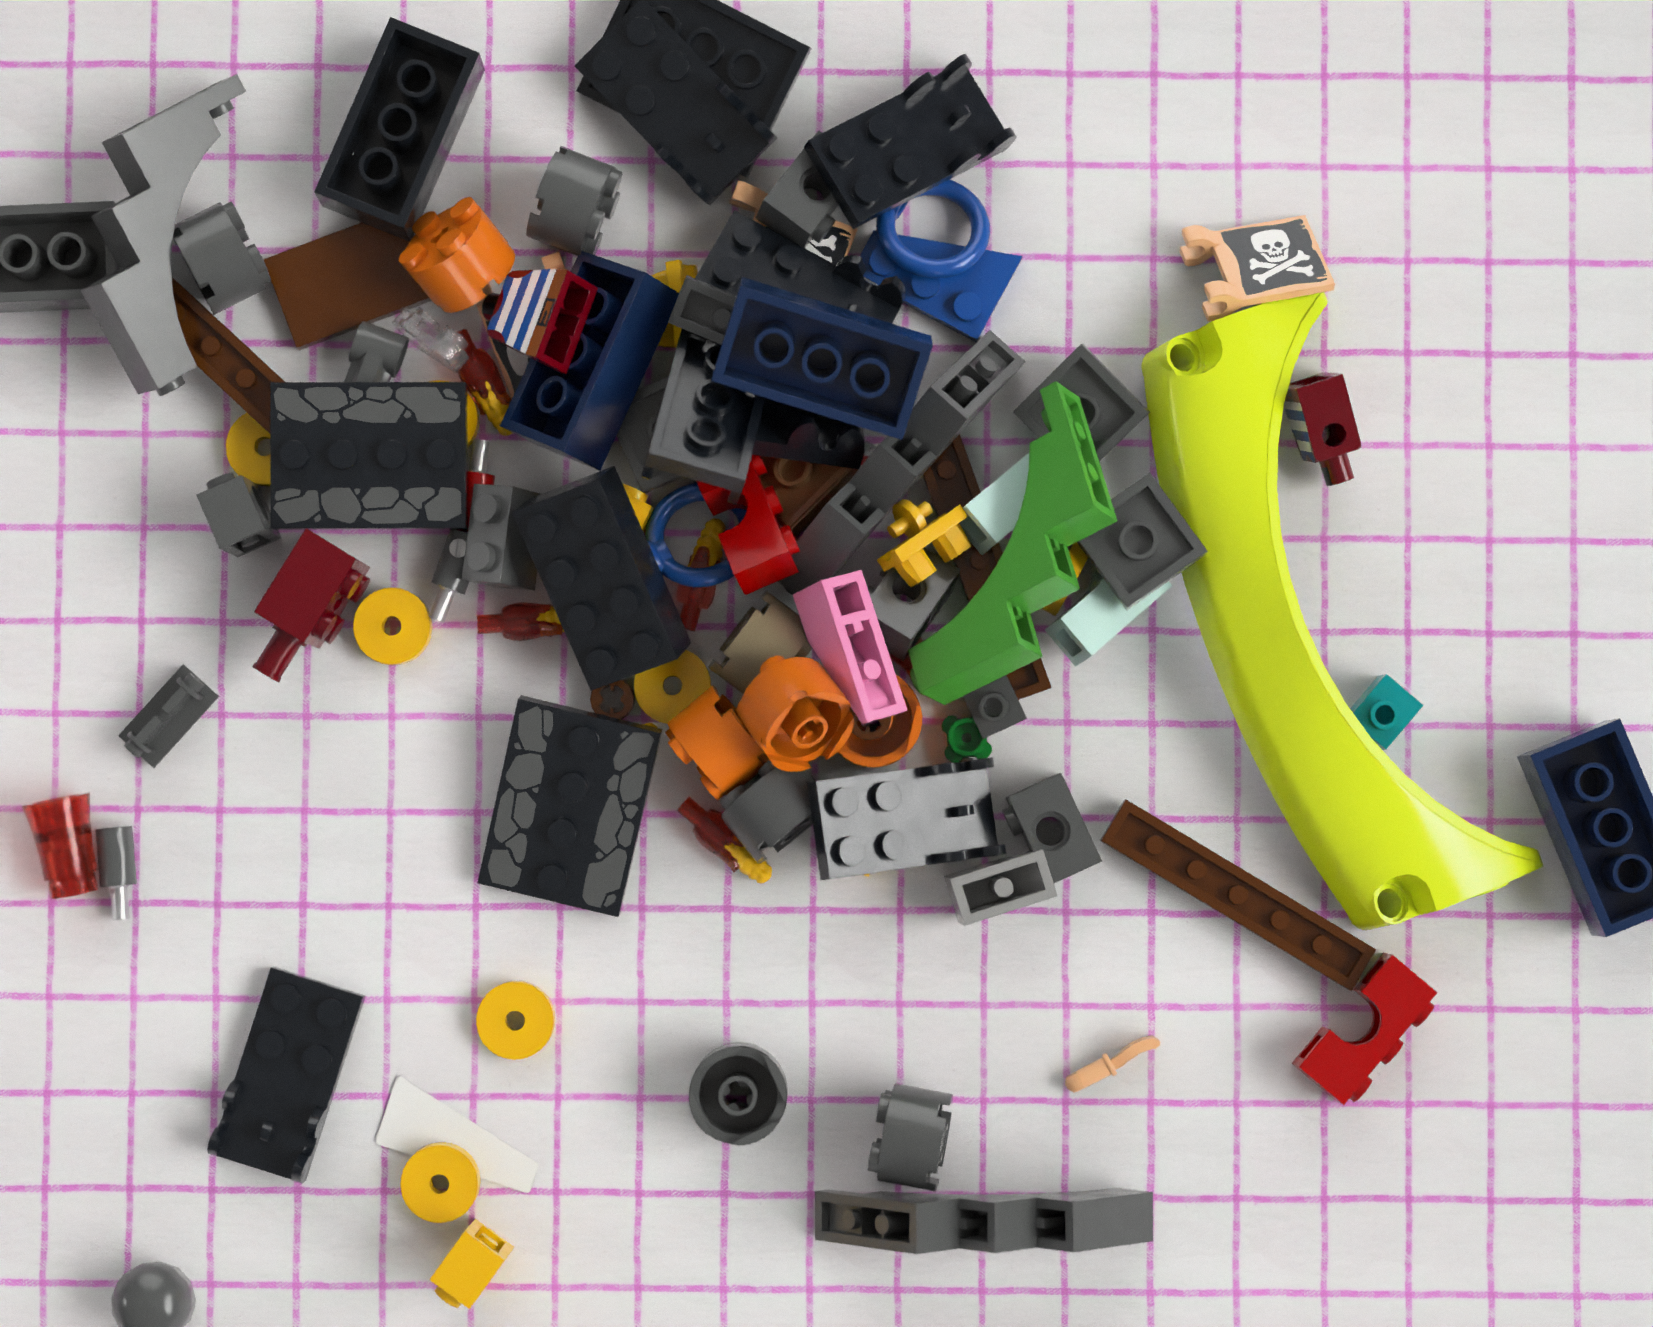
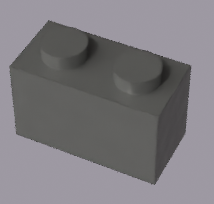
(494, 543)

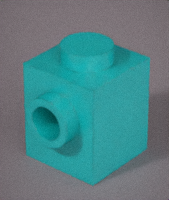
(1385, 710)

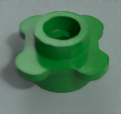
(957, 747)

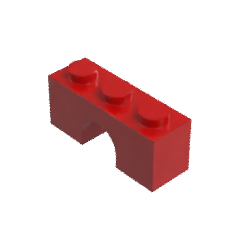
(757, 546)
(1396, 1002)

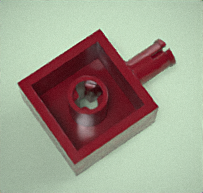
(308, 600)

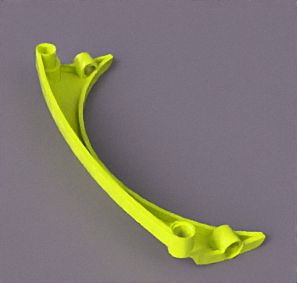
(1345, 800)

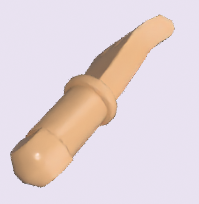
(1105, 1067)

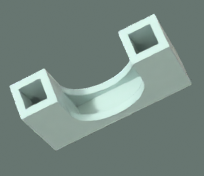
(1096, 614)

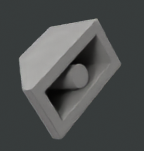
(1000, 886)

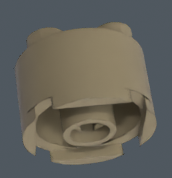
(758, 637)

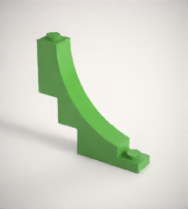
(1060, 506)

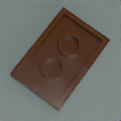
(341, 282)

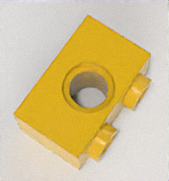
(470, 1265)

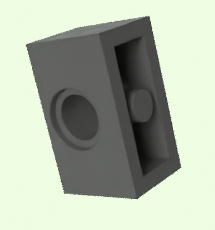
(791, 211)
(237, 514)
(903, 621)
(1053, 799)

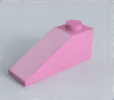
(850, 644)

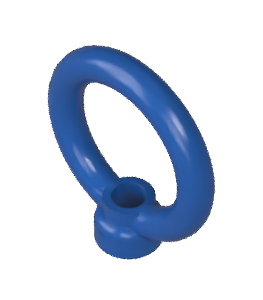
(938, 267)
(655, 536)

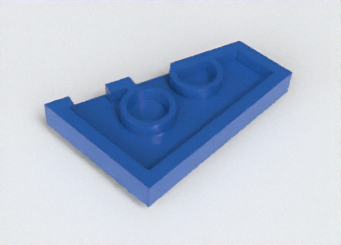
(955, 301)

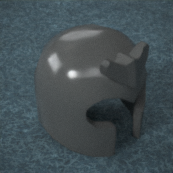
(153, 1297)

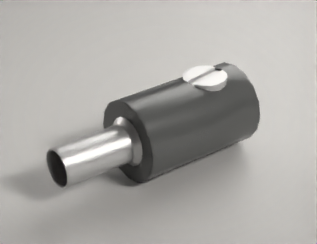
(449, 574)
(116, 866)

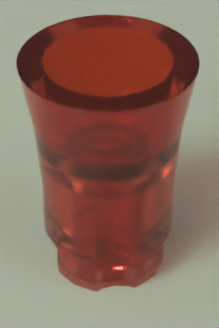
(64, 843)

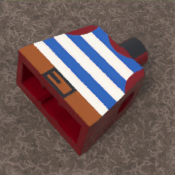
(540, 314)
(1311, 407)

